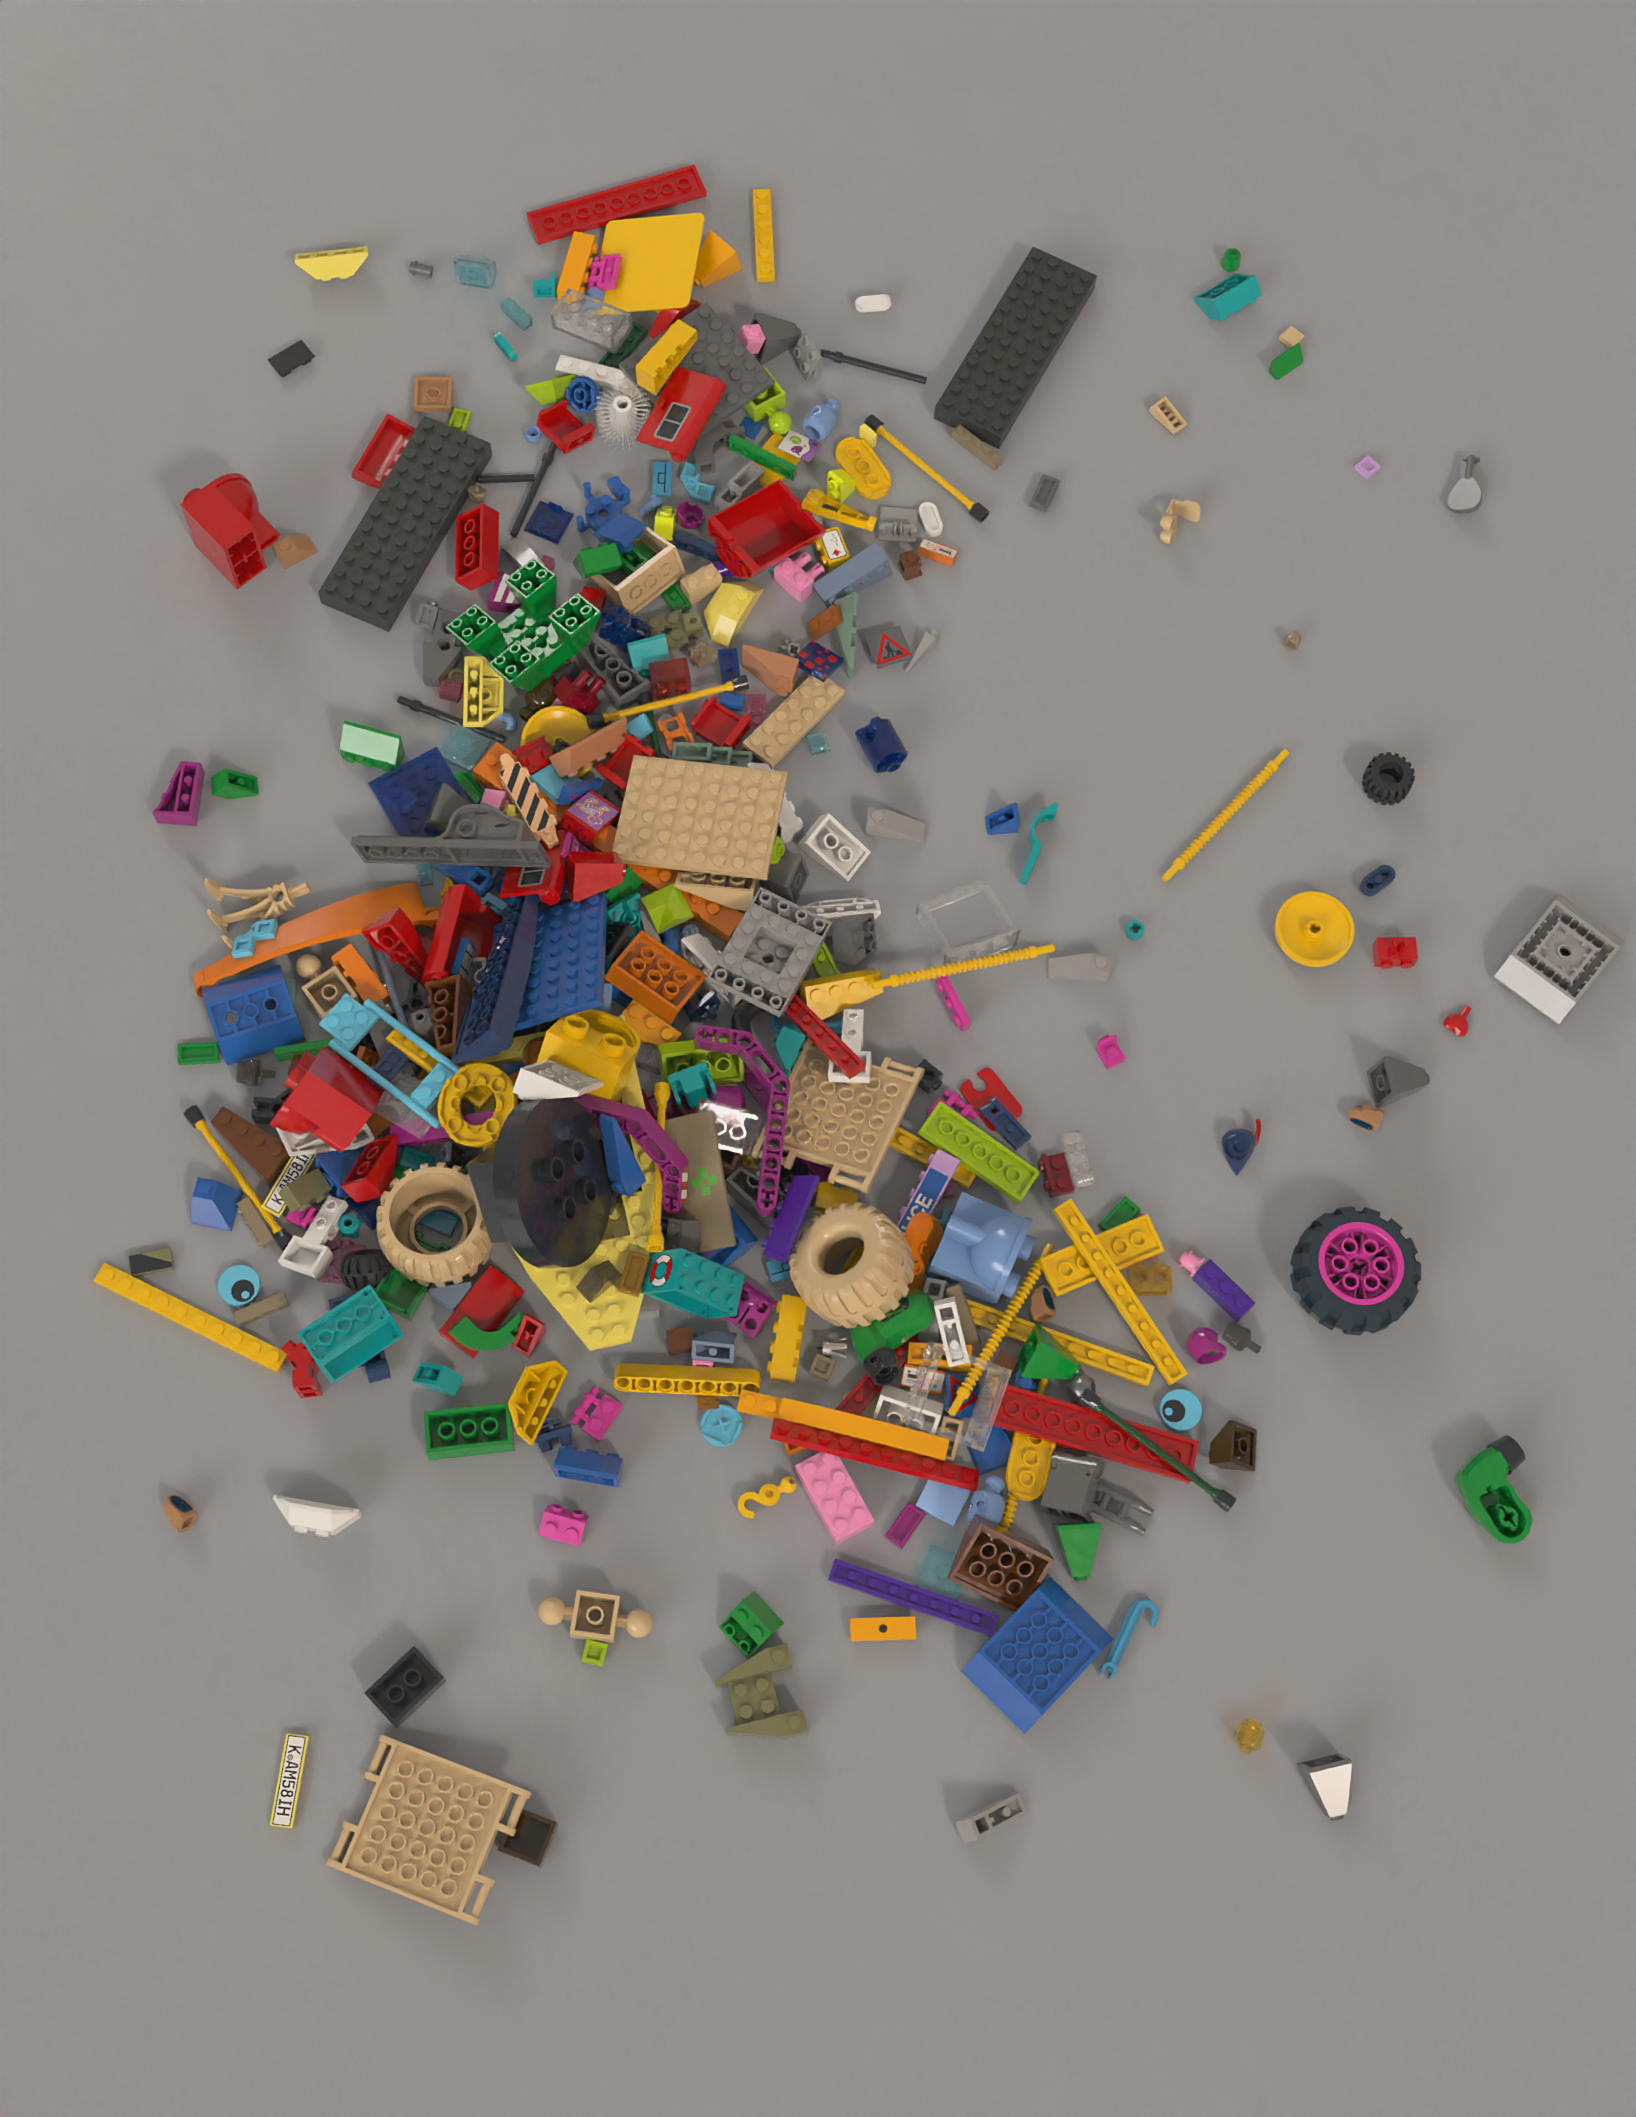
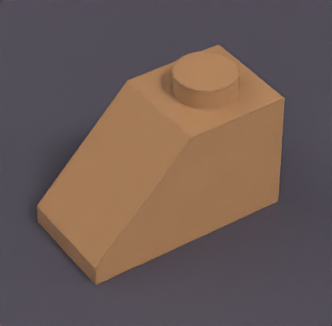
(293, 549)

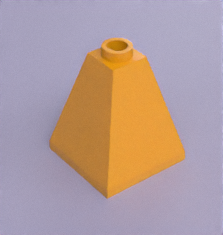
(715, 261)

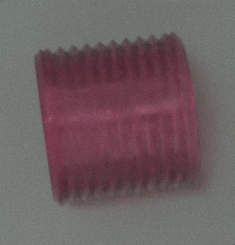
(450, 690)

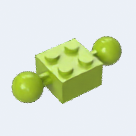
(768, 405)

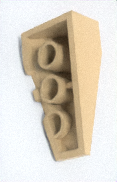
(721, 889)

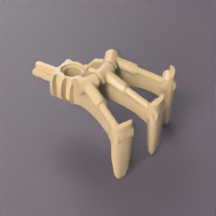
(266, 906)

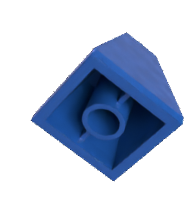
(336, 1167)

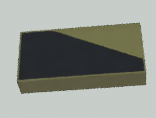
(151, 1262)

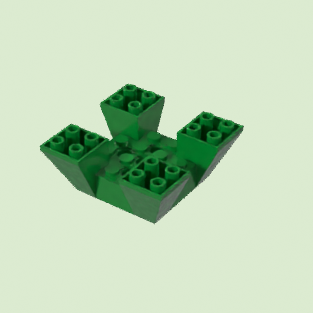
(533, 637)

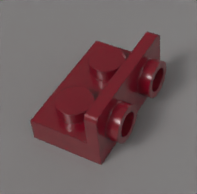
(1056, 1174)

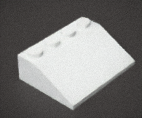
(552, 1080)

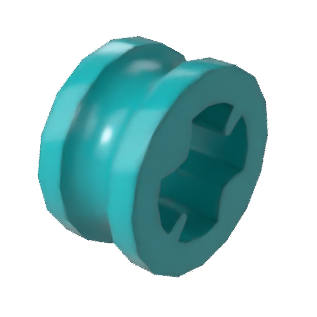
(1134, 936)

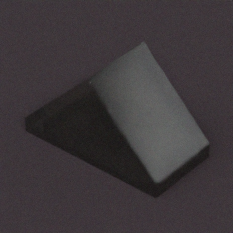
(598, 1280)

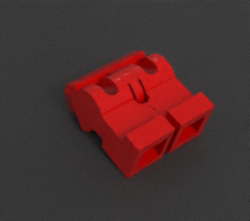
(305, 1370)

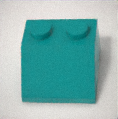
(647, 651)
(787, 1047)

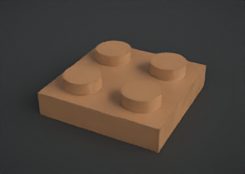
(433, 394)

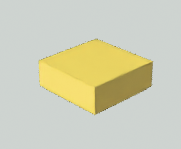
(868, 435)

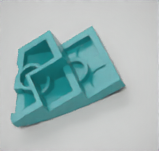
(626, 911)

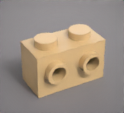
(701, 583)

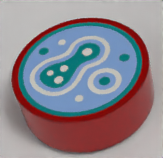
(690, 929)

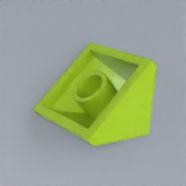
(551, 390)
(666, 908)

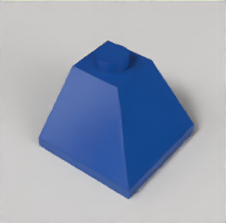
(214, 1204)

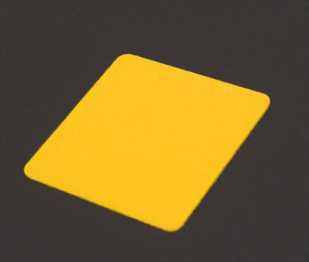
(656, 260)

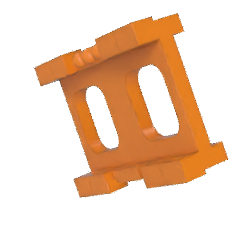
(681, 732)

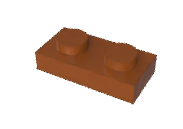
(825, 622)

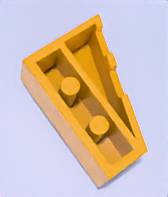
(648, 1026)

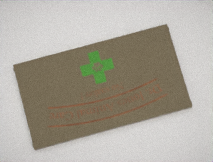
(707, 1189)

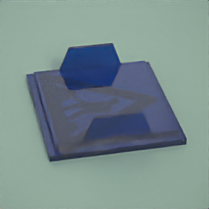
(549, 521)

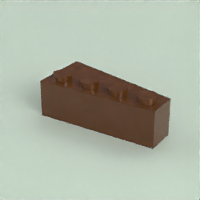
(448, 1005)
(256, 1147)

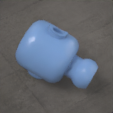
(821, 419)
(988, 1502)

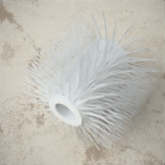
(623, 414)

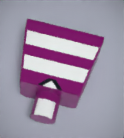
(501, 597)

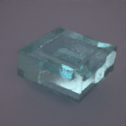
(818, 743)

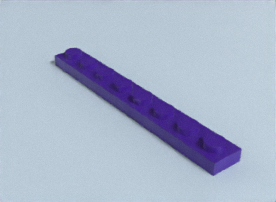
(913, 1597)

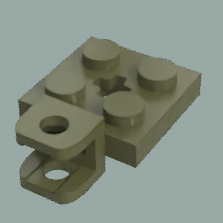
(681, 625)

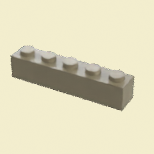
(976, 447)
(968, 1325)

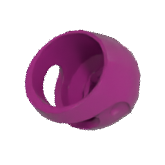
(1203, 1341)

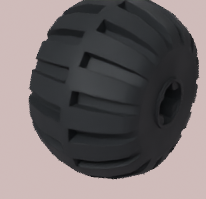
(364, 1268)

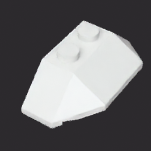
(836, 909)
(316, 1516)

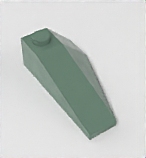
(846, 631)

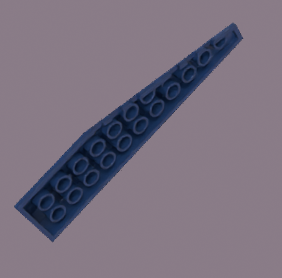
(496, 1006)

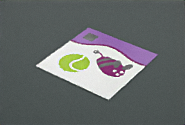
(799, 446)

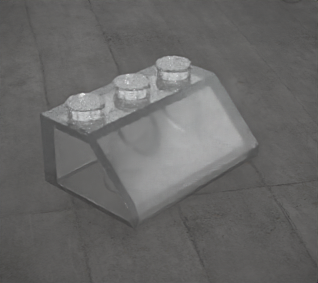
(735, 1126)

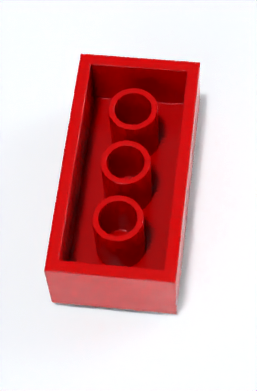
(477, 547)

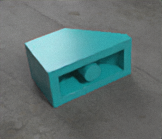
(438, 1378)

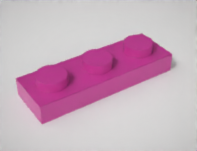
(953, 1002)

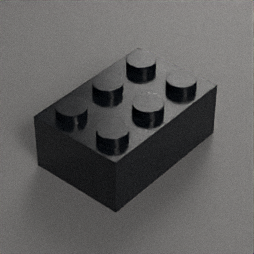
(405, 1687)

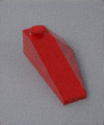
(398, 938)

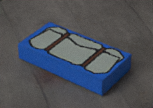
(463, 958)

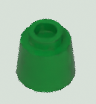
(1231, 260)

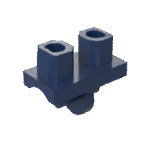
(704, 1008)
(562, 1432)

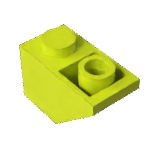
(839, 485)
(665, 522)

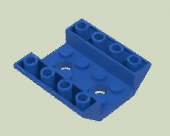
(256, 1027)

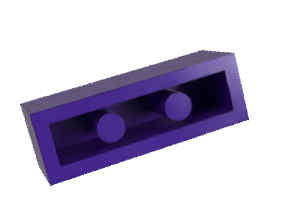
(1223, 1290)

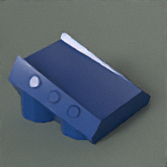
(620, 530)

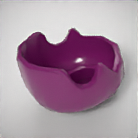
(690, 515)

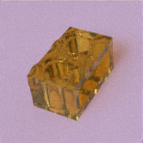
(1150, 1286)

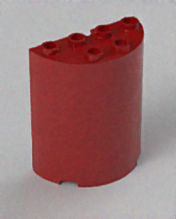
(763, 530)
(459, 918)

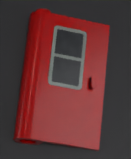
(682, 412)
(536, 880)

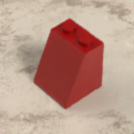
(592, 873)

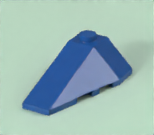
(620, 1161)

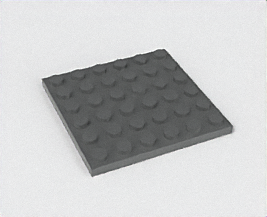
(716, 355)

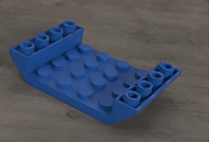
(1037, 1655)

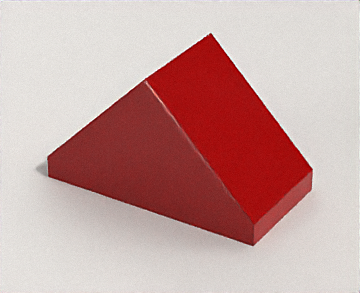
(529, 1335)

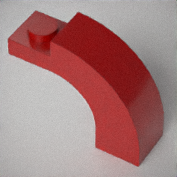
(670, 316)

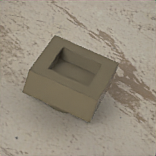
(822, 1367)

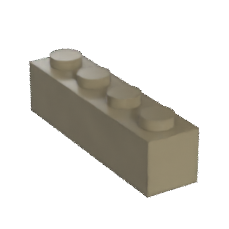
(254, 1220)
(261, 1309)

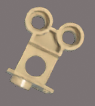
(1187, 509)

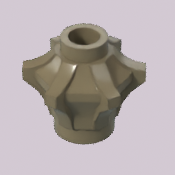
(702, 654)

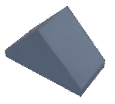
(450, 1295)

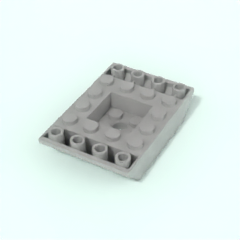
(772, 930)
(1545, 976)

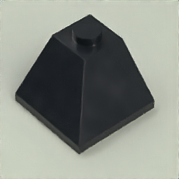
(616, 939)

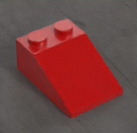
(372, 1170)

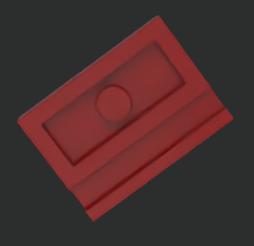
(534, 755)

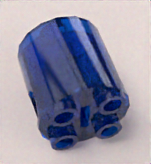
(621, 627)
(881, 745)

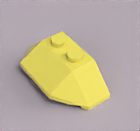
(332, 263)
(730, 609)
(481, 692)

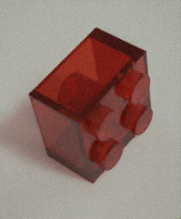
(669, 678)

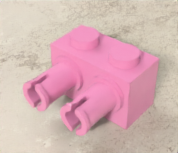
(794, 579)

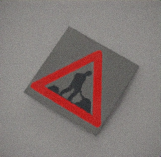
(888, 647)

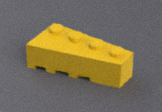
(665, 356)
(839, 992)
(788, 1339)

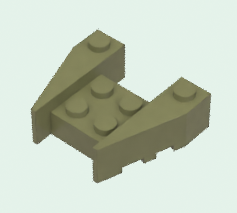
(756, 1700)

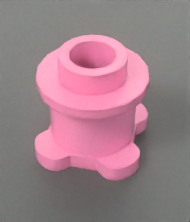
(1191, 1262)

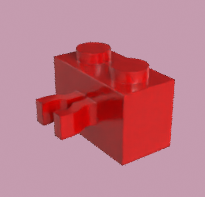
(1395, 952)

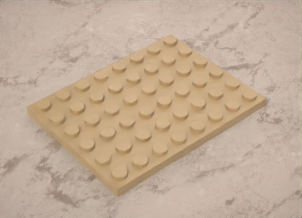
(700, 817)

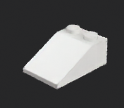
(834, 847)

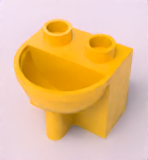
(594, 1046)

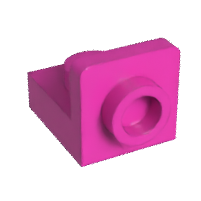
(1109, 1051)
(302, 1219)

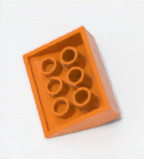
(655, 977)

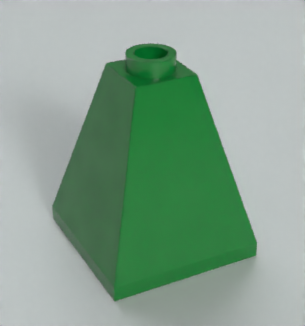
(1045, 1357)
(1078, 1545)

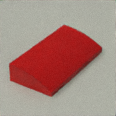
(382, 451)
(485, 1305)

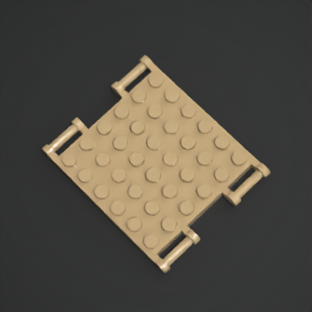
(841, 1121)
(428, 1829)

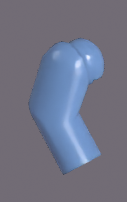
(654, 503)
(509, 719)

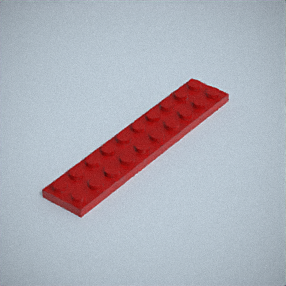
(616, 204)
(1092, 1432)

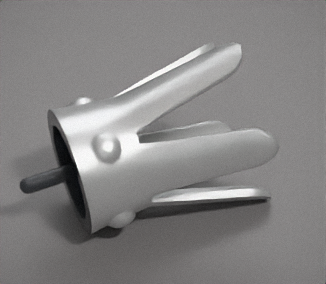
(828, 1346)

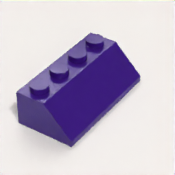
(790, 1217)

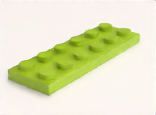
(979, 1152)

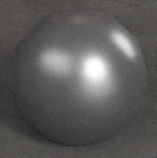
(1079, 1384)

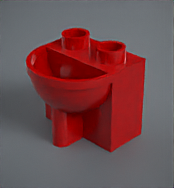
(229, 527)
(327, 1099)

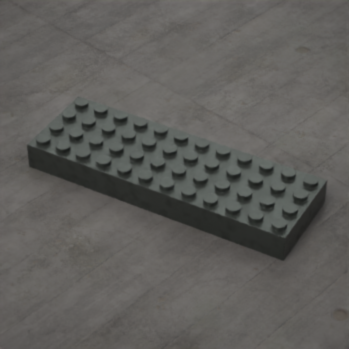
(1015, 347)
(405, 524)

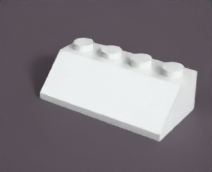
(789, 825)
(703, 956)

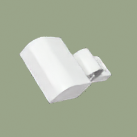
(853, 1037)
(308, 1253)

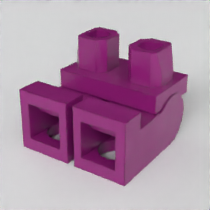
(759, 1306)

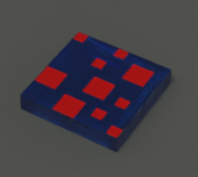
(818, 661)

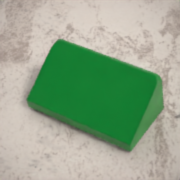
(1286, 362)

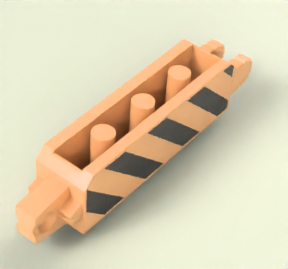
(527, 802)

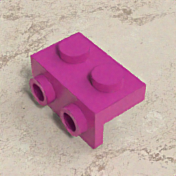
(563, 1524)

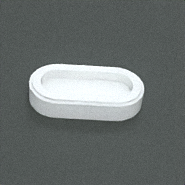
(873, 303)
(930, 519)

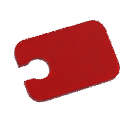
(995, 1088)

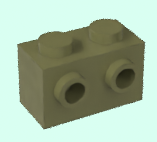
(305, 1191)

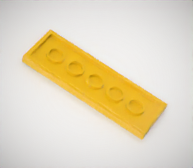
(1124, 1244)

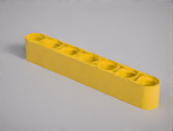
(685, 1379)

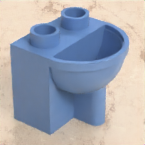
(982, 1249)

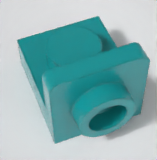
(545, 288)

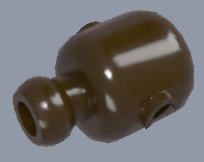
(538, 698)

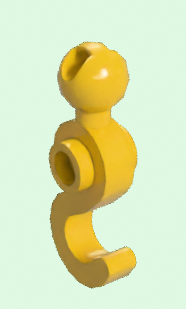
(768, 1495)

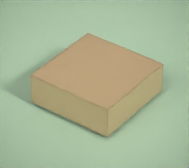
(1291, 337)

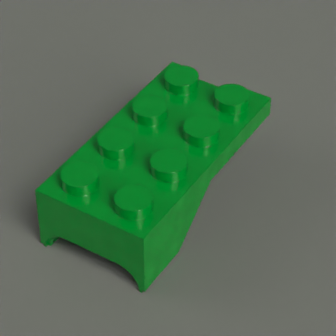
(401, 1294)

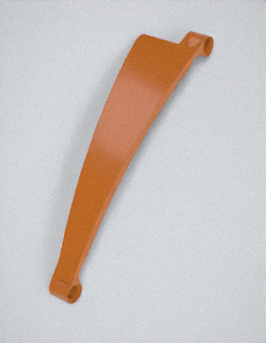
(325, 924)

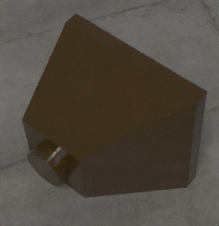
(1234, 1447)

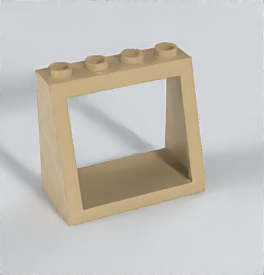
(649, 579)

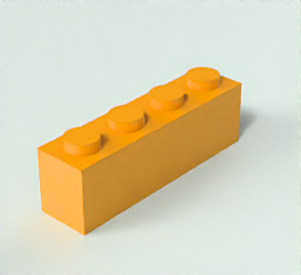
(577, 263)

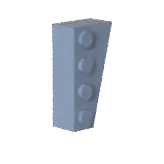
(854, 575)

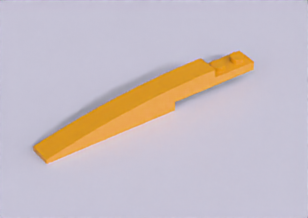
(843, 1424)

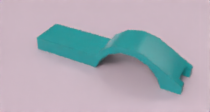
(1047, 814)

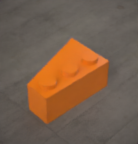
(360, 976)

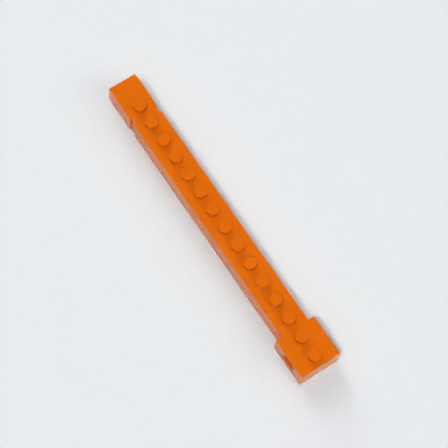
(711, 916)

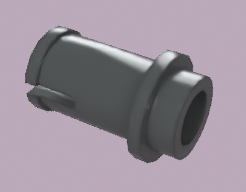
(421, 269)

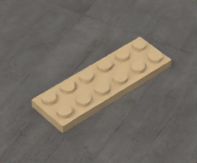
(793, 719)

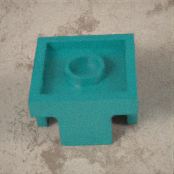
(692, 1084)

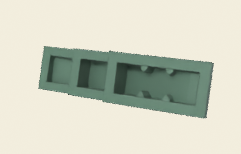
(708, 754)

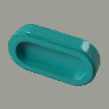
(505, 347)

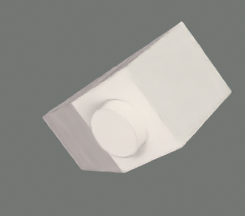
(950, 1327)

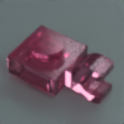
(756, 706)

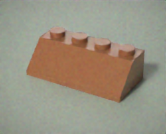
(589, 749)

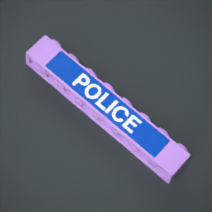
(930, 1188)

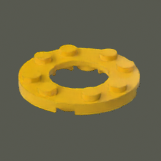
(451, 1097)

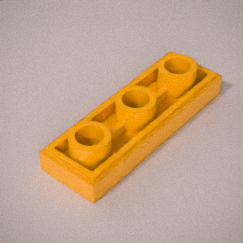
(868, 1628)

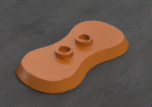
(923, 1237)

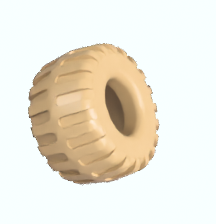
(414, 1198)
(868, 1287)

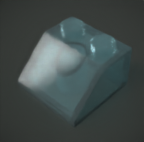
(475, 271)

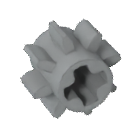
(788, 647)

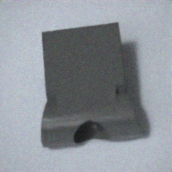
(1072, 1485)

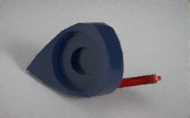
(1239, 1146)

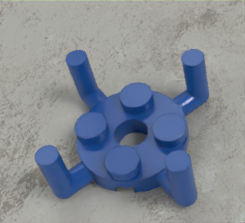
(598, 505)

